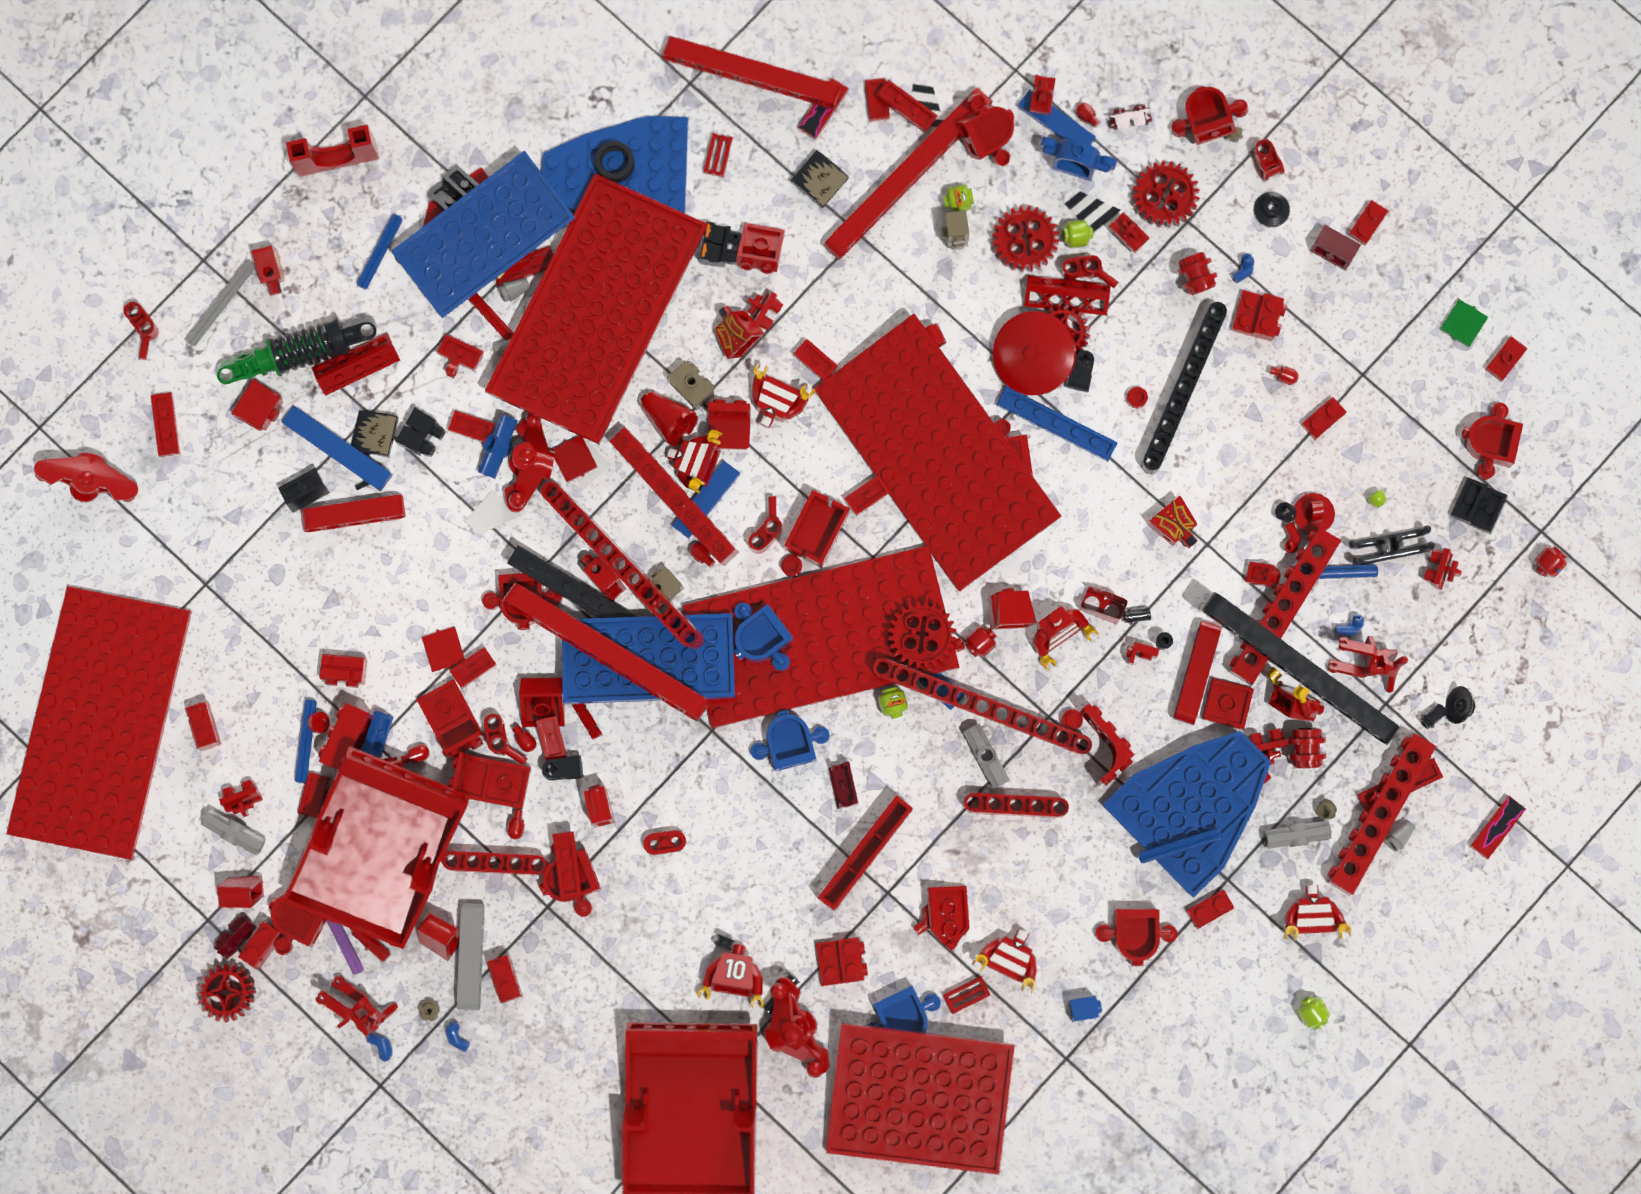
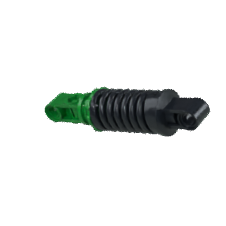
(296, 352)

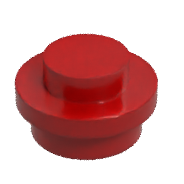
(1072, 719)

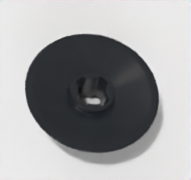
(1267, 216)
(1459, 705)

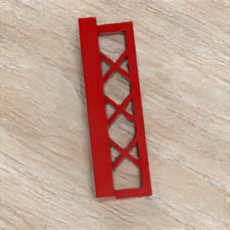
(1069, 288)
(357, 365)

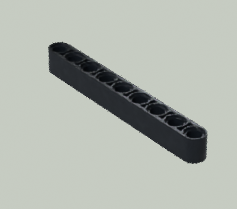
(1190, 380)

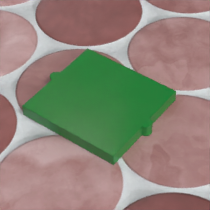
(1464, 323)

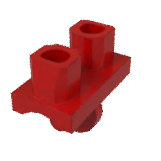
(1042, 95)
(1129, 232)
(770, 303)
(1444, 560)
(1276, 741)
(242, 800)

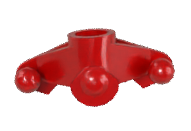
(529, 462)
(86, 477)
(793, 1029)

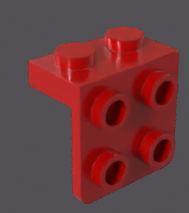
(732, 421)

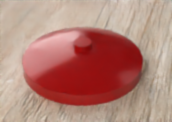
(1034, 353)

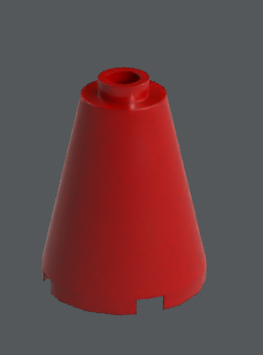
(669, 417)

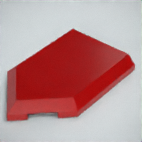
(948, 913)

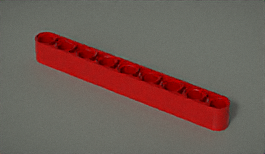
(751, 72)

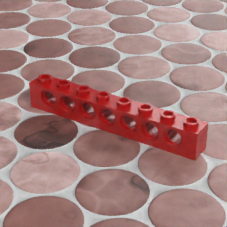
(674, 496)
(1328, 544)
(1422, 750)

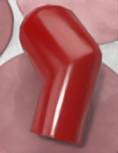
(1294, 539)
(924, 925)

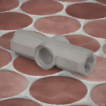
(980, 743)
(233, 832)
(1297, 834)

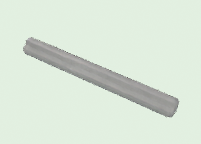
(220, 302)

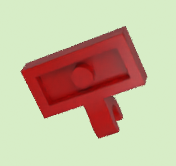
(459, 354)

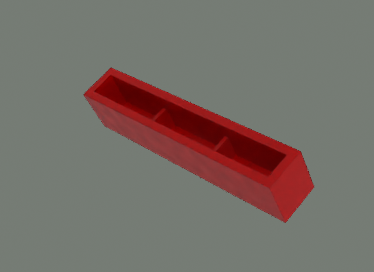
(865, 853)

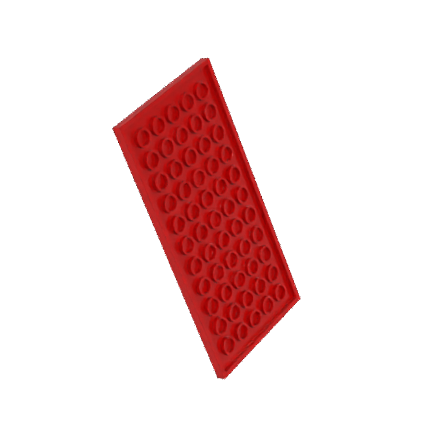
(596, 309)
(937, 452)
(837, 633)
(99, 723)

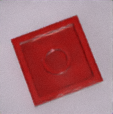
(1227, 704)

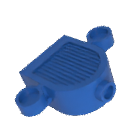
(1076, 158)
(761, 636)
(789, 742)
(905, 1011)

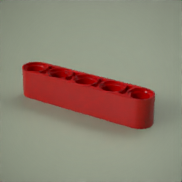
(353, 513)
(1197, 672)
(1026, 802)
(485, 859)

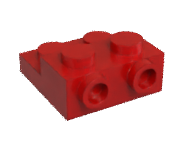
(760, 248)
(1259, 315)
(841, 961)

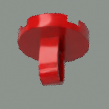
(1314, 512)

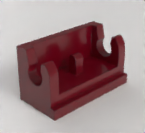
(1335, 247)
(843, 785)

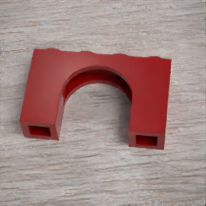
(311, 160)

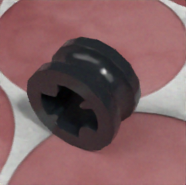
(1290, 516)
(724, 942)

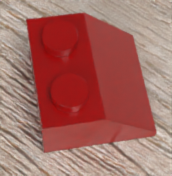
(541, 699)

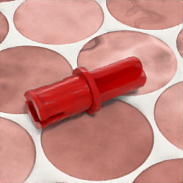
(372, 945)

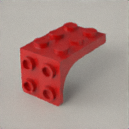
(451, 719)
(1118, 746)
(491, 780)

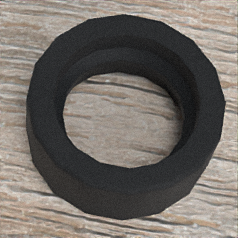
(615, 146)

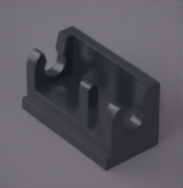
(303, 490)

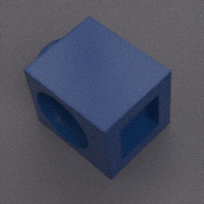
(1085, 1008)

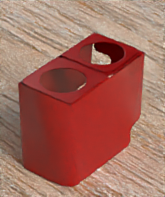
(1111, 599)

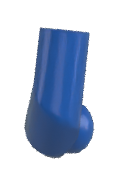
(1246, 268)
(1352, 627)
(453, 1037)
(383, 1044)

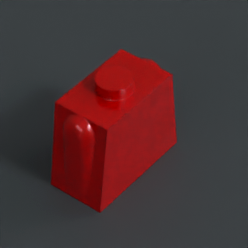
(258, 406)
(1011, 610)
(599, 806)
(240, 892)
(438, 936)

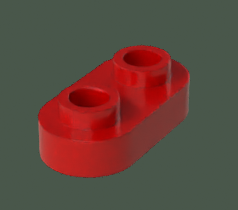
(665, 842)

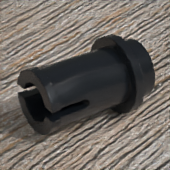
(1137, 615)
(1166, 636)
(1432, 717)

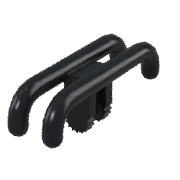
(1391, 546)

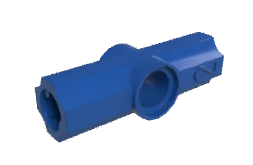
(497, 446)

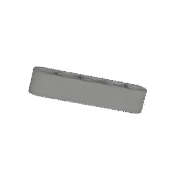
(470, 956)

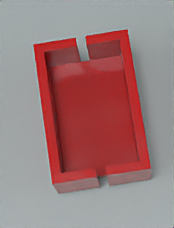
(817, 529)
(348, 731)

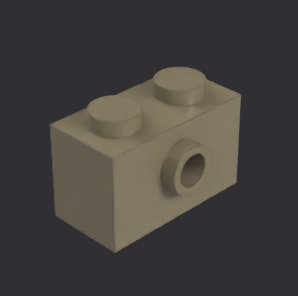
(956, 229)
(691, 385)
(666, 583)

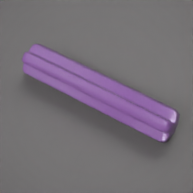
(346, 947)

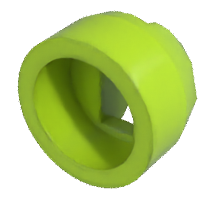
(1377, 499)

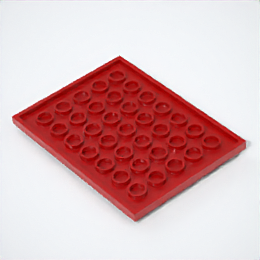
(920, 1098)

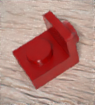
(1263, 575)
(1145, 652)

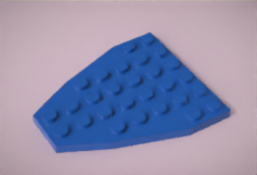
(658, 152)
(1192, 794)

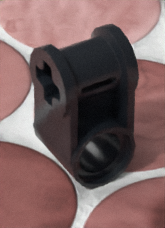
(1081, 374)
(568, 768)

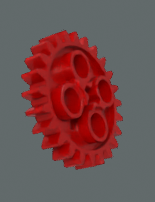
(1182, 201)
(1043, 236)
(902, 632)

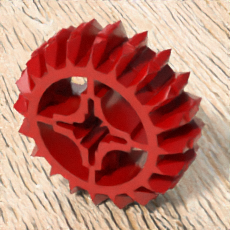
(1066, 315)
(226, 982)

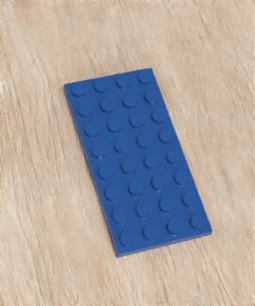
(483, 234)
(703, 670)

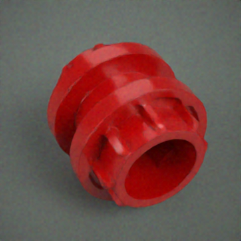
(1197, 273)
(1307, 747)

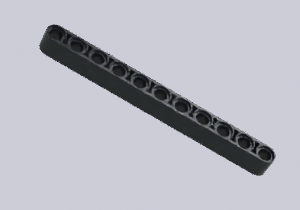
(1300, 668)

